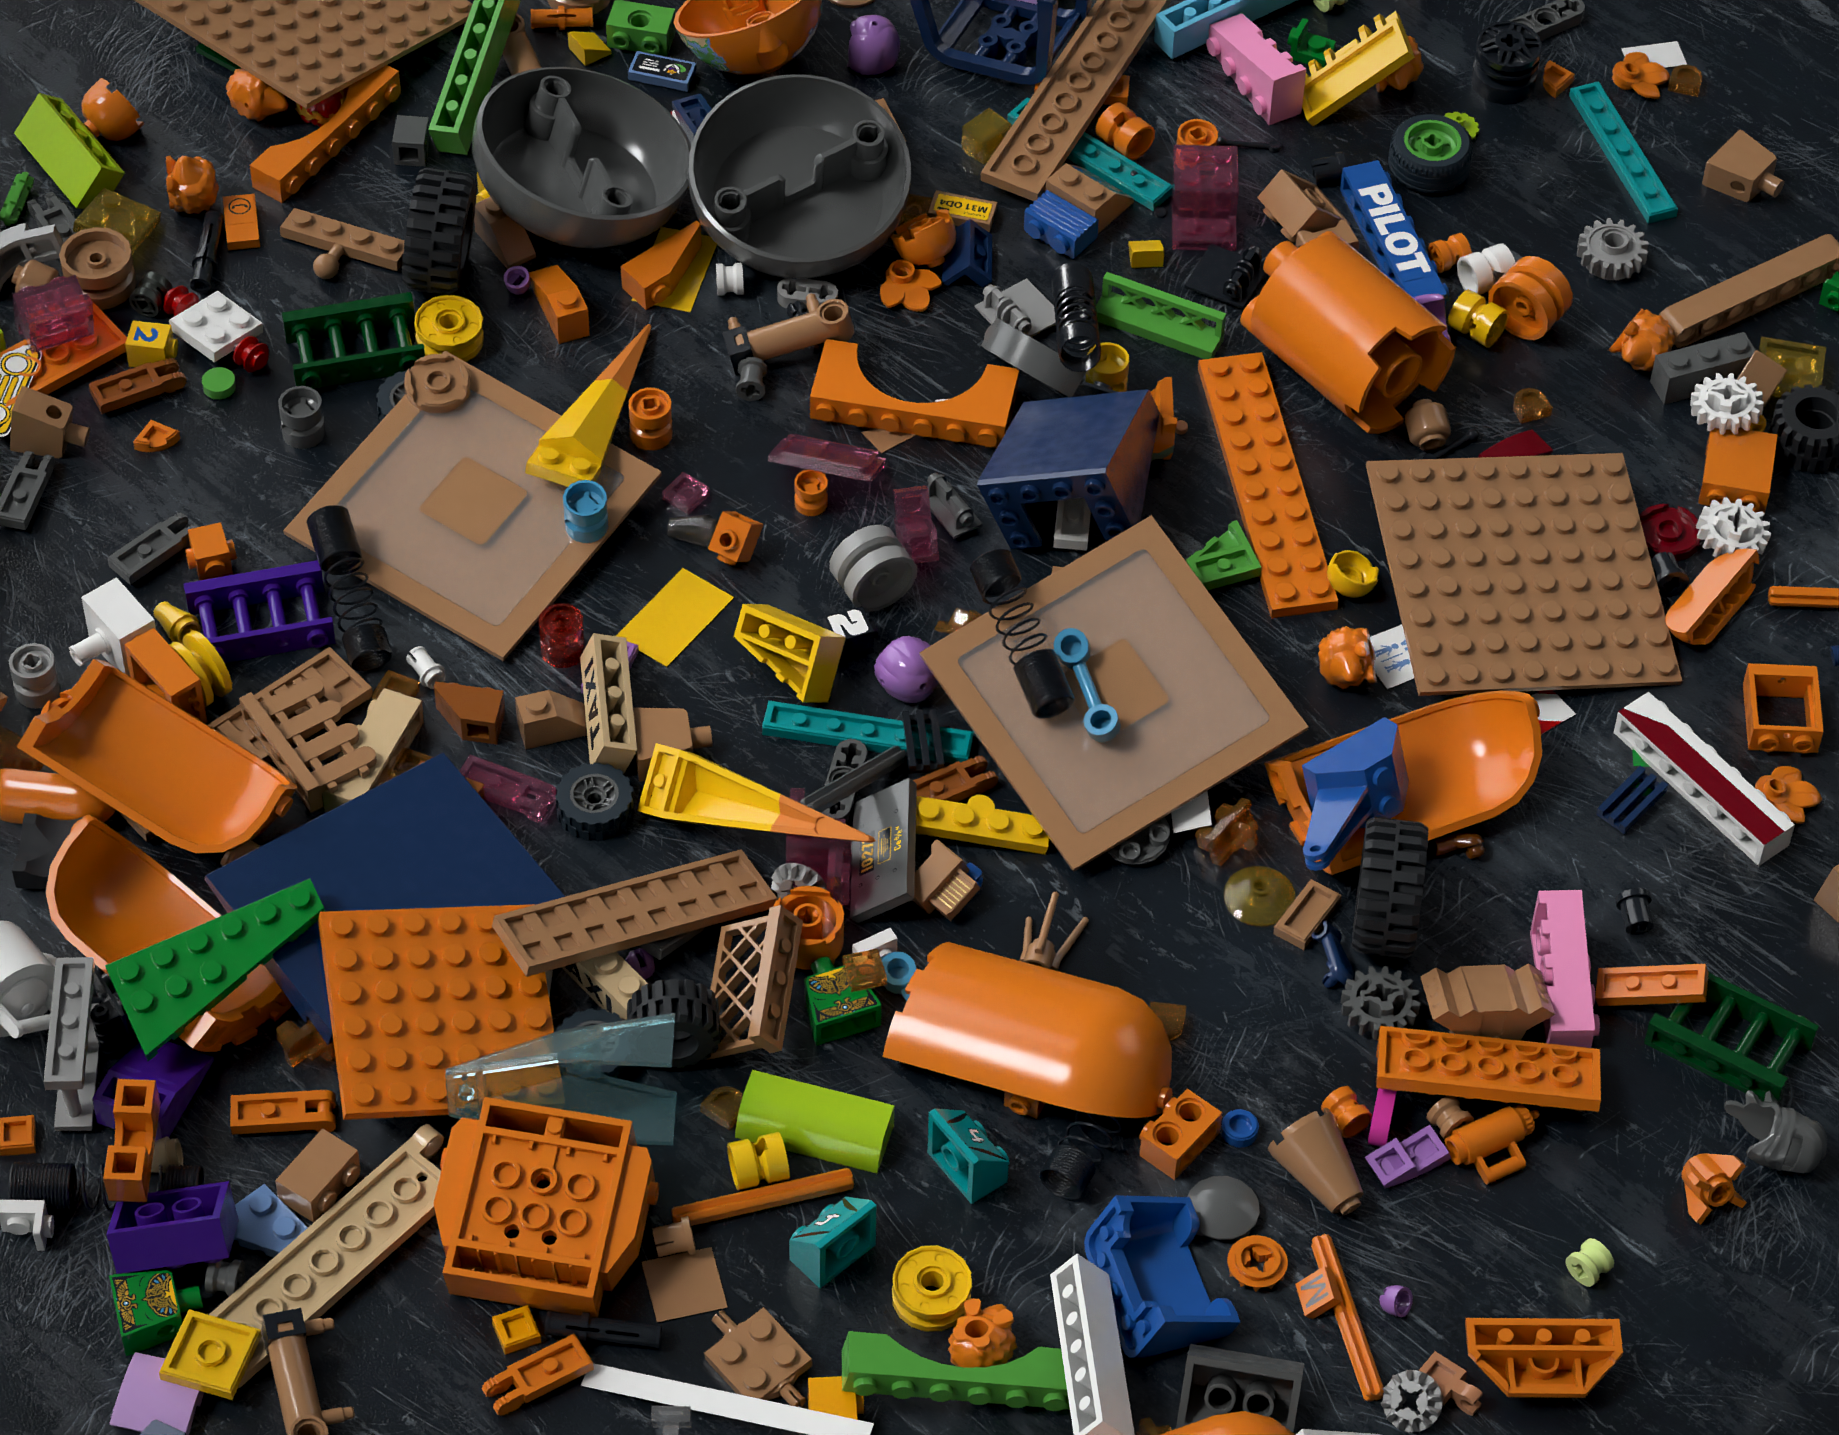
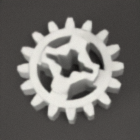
(1726, 403)
(1732, 527)

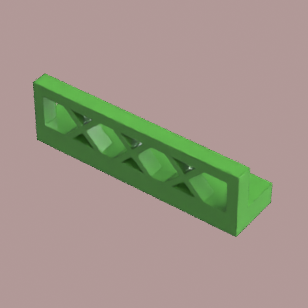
(1160, 322)

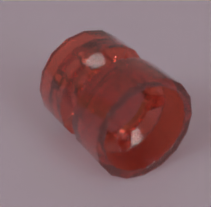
(561, 635)

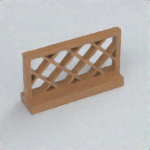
(771, 984)

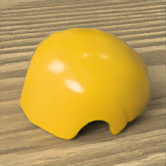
(1352, 574)

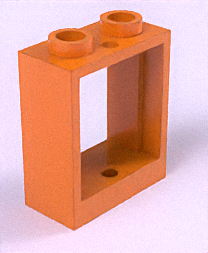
(164, 672)
(1797, 683)

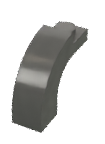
(1030, 357)

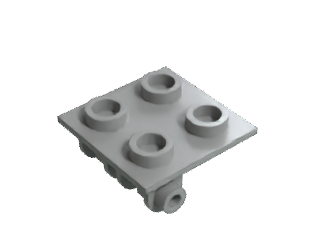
(1018, 306)

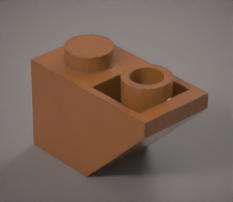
(471, 710)

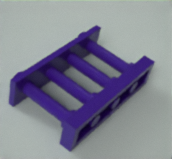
(259, 587)

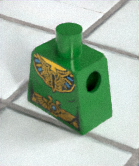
(833, 1007)
(150, 1307)

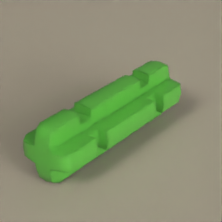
(16, 198)

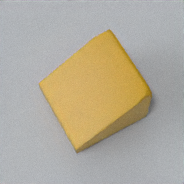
(587, 46)
(1146, 253)

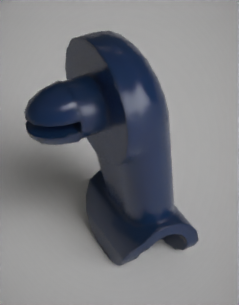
(1337, 959)

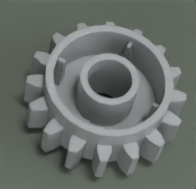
(1612, 250)

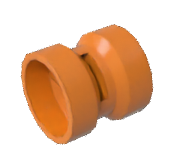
(1448, 252)
(811, 492)
(1349, 1115)

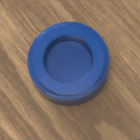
(1239, 1128)

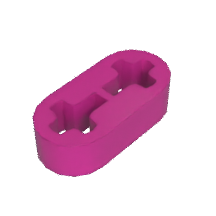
(1382, 1117)

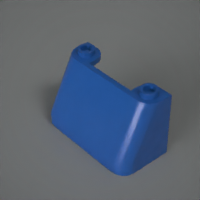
(1154, 1276)

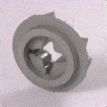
(788, 873)
(1428, 1403)

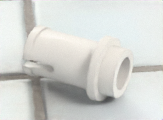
(426, 667)

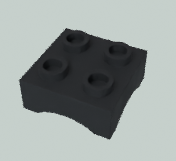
(37, 849)

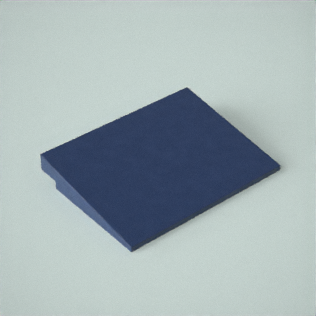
(395, 847)

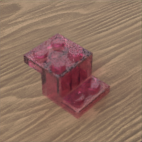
(1204, 197)
(53, 313)
(824, 855)

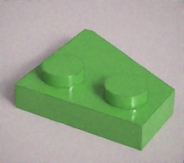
(1225, 559)

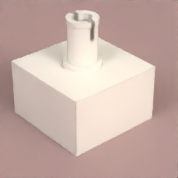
(111, 620)

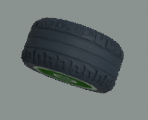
(1430, 154)

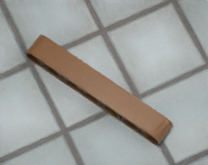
(1753, 290)

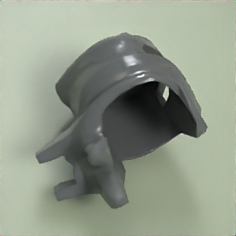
(1784, 1135)

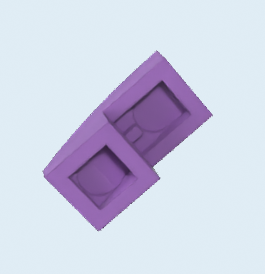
(1407, 1159)

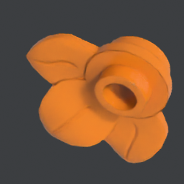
(1639, 74)
(908, 286)
(1788, 792)

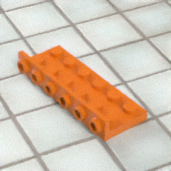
(1488, 1068)

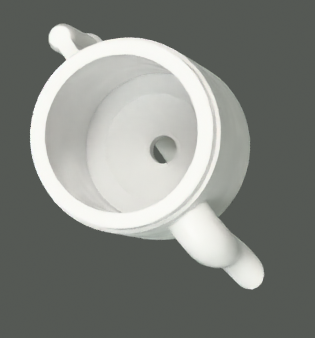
(24, 983)

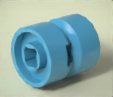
(585, 511)

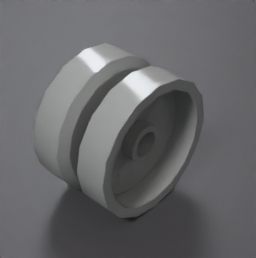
(873, 568)

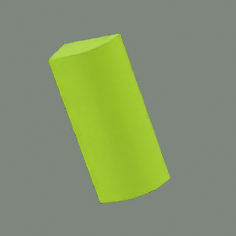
(67, 150)
(816, 1120)

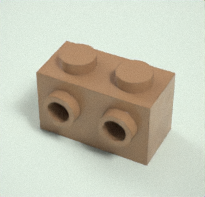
(318, 1175)

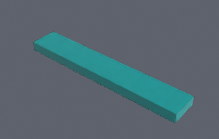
(1623, 152)
(1113, 168)
(875, 733)

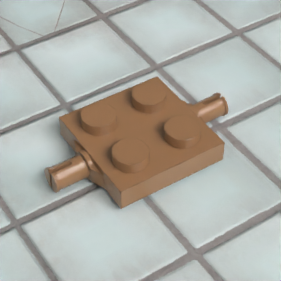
(758, 1358)

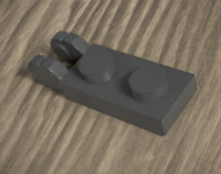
(57, 214)
(24, 490)
(151, 548)

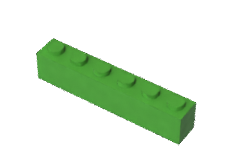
(471, 73)

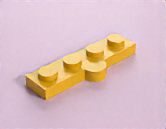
(980, 824)

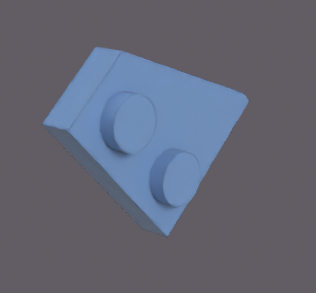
(266, 1222)

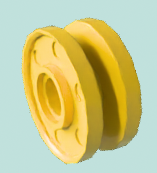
(451, 326)
(206, 664)
(936, 1268)

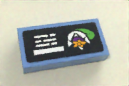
(662, 71)

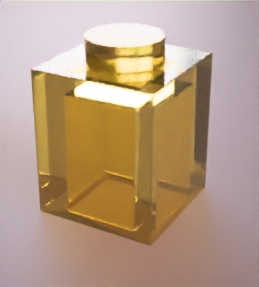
(984, 134)

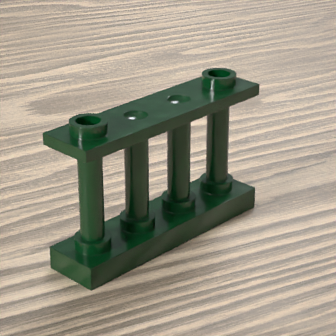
(351, 318)
(1729, 1065)

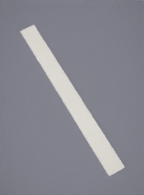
(722, 1403)

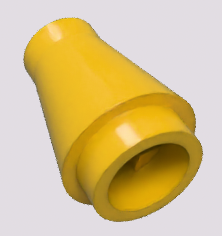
(175, 621)

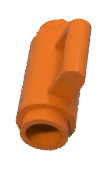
(1490, 1135)

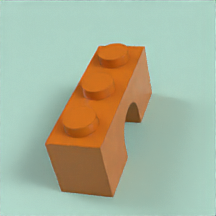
(131, 1156)

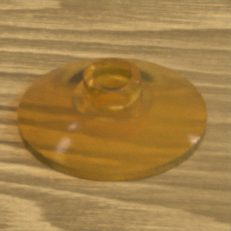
(1258, 906)

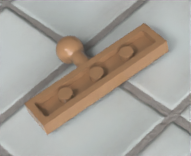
(341, 240)

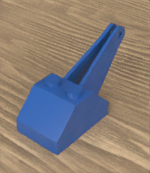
(1351, 785)

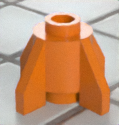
(1710, 1183)

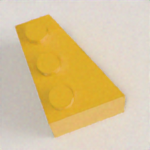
(793, 648)

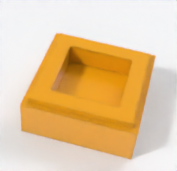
(516, 1329)

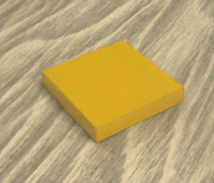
(210, 1354)

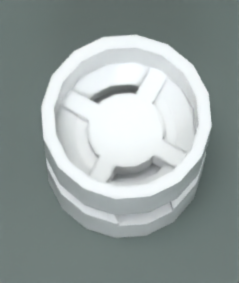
(1484, 269)

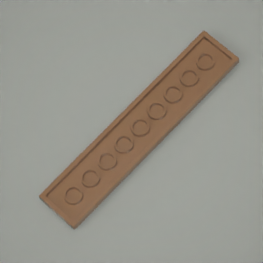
(1071, 95)

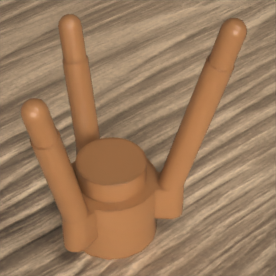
(1042, 951)

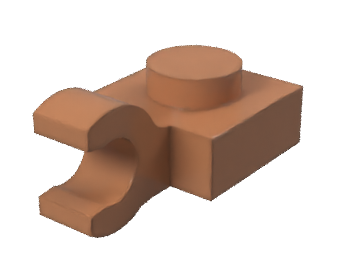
(1451, 1383)

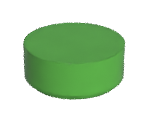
(218, 383)

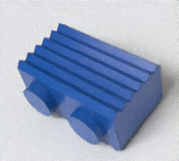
(1060, 224)

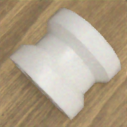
(729, 279)

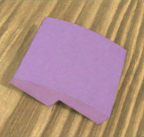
(148, 1398)

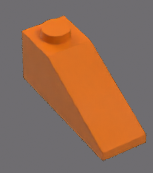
(659, 269)
(561, 303)

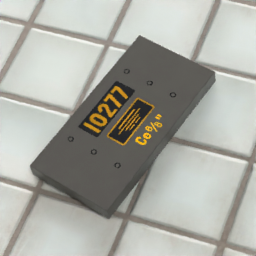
(886, 868)

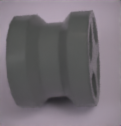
(224, 1276)

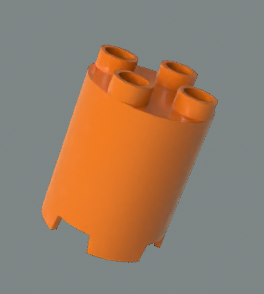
(1348, 329)

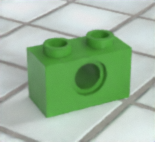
(640, 27)

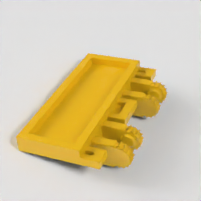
(1355, 67)

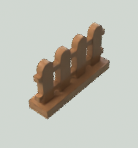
(295, 762)

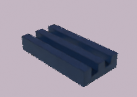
(1647, 782)

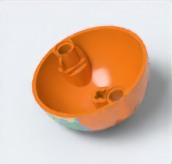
(749, 40)

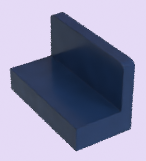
(969, 255)

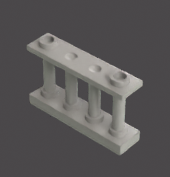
(72, 1045)

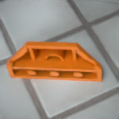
(1544, 1354)

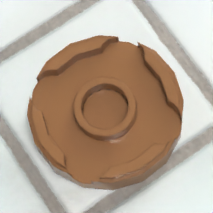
(433, 392)

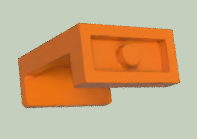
(1738, 467)

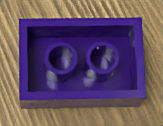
(173, 1228)

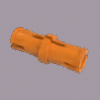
(561, 17)

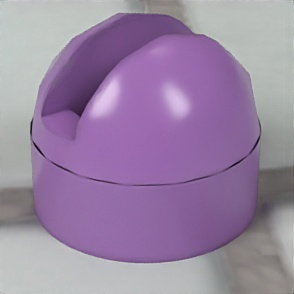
(512, 278)
(633, 957)
(1396, 1300)

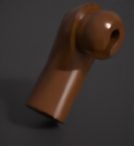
(1457, 841)

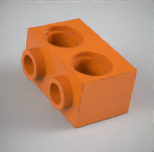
(1186, 1137)

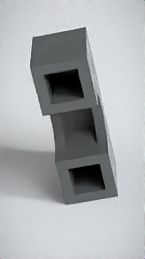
(1680, 370)

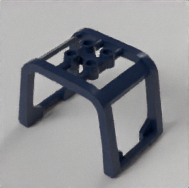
(1036, 32)

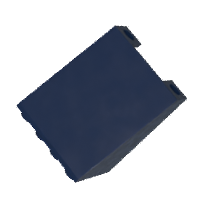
(1073, 450)

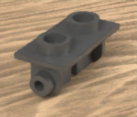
(950, 507)

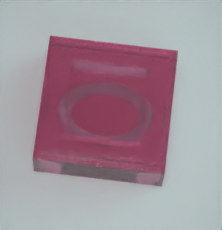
(685, 493)

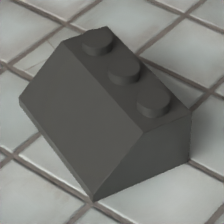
(1235, 1381)

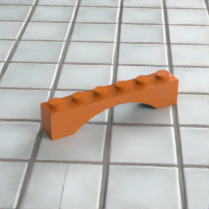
(289, 165)

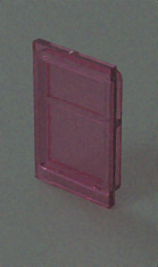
(828, 457)

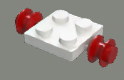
(216, 327)

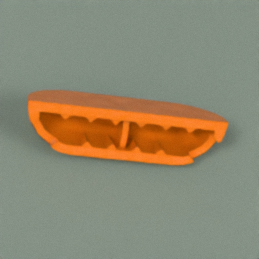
(1713, 597)
(47, 796)

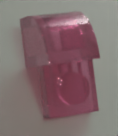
(914, 523)

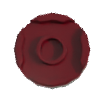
(1670, 531)

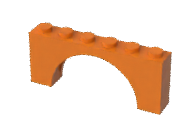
(973, 417)

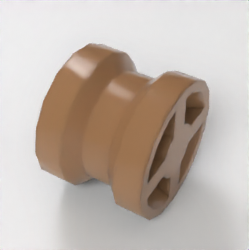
(1448, 1115)

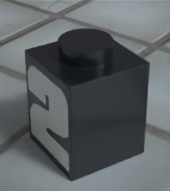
(857, 630)

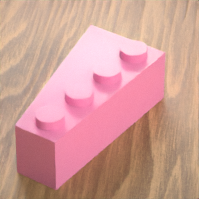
(1258, 68)
(1563, 959)

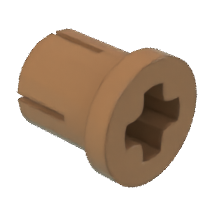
(674, 1238)

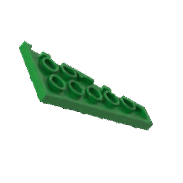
(200, 967)

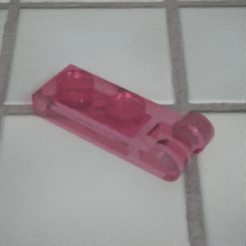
(510, 787)

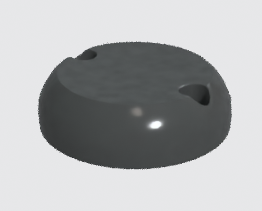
(580, 157)
(799, 176)

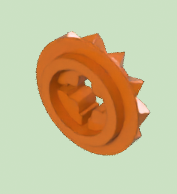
(1262, 1250)

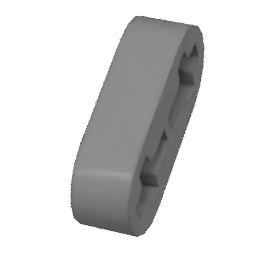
(802, 288)

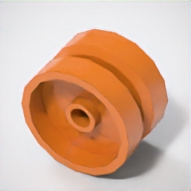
(1533, 295)

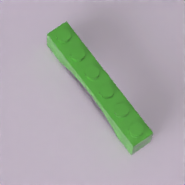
(882, 1366)

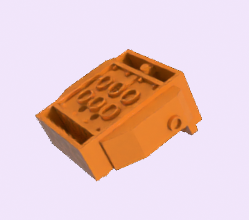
(592, 1205)

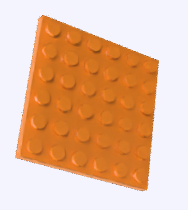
(418, 998)

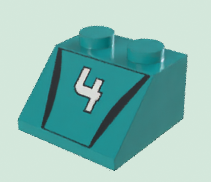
(966, 1153)
(834, 1239)

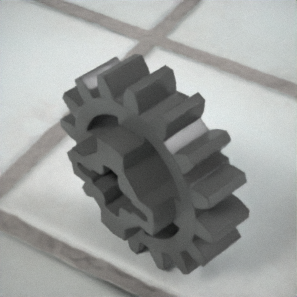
(1379, 1001)

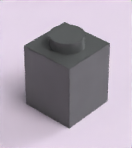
(411, 140)

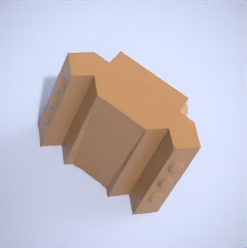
(1488, 1000)

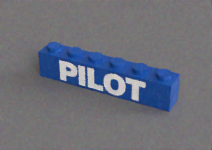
(1389, 230)

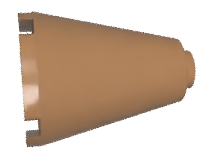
(1320, 1161)

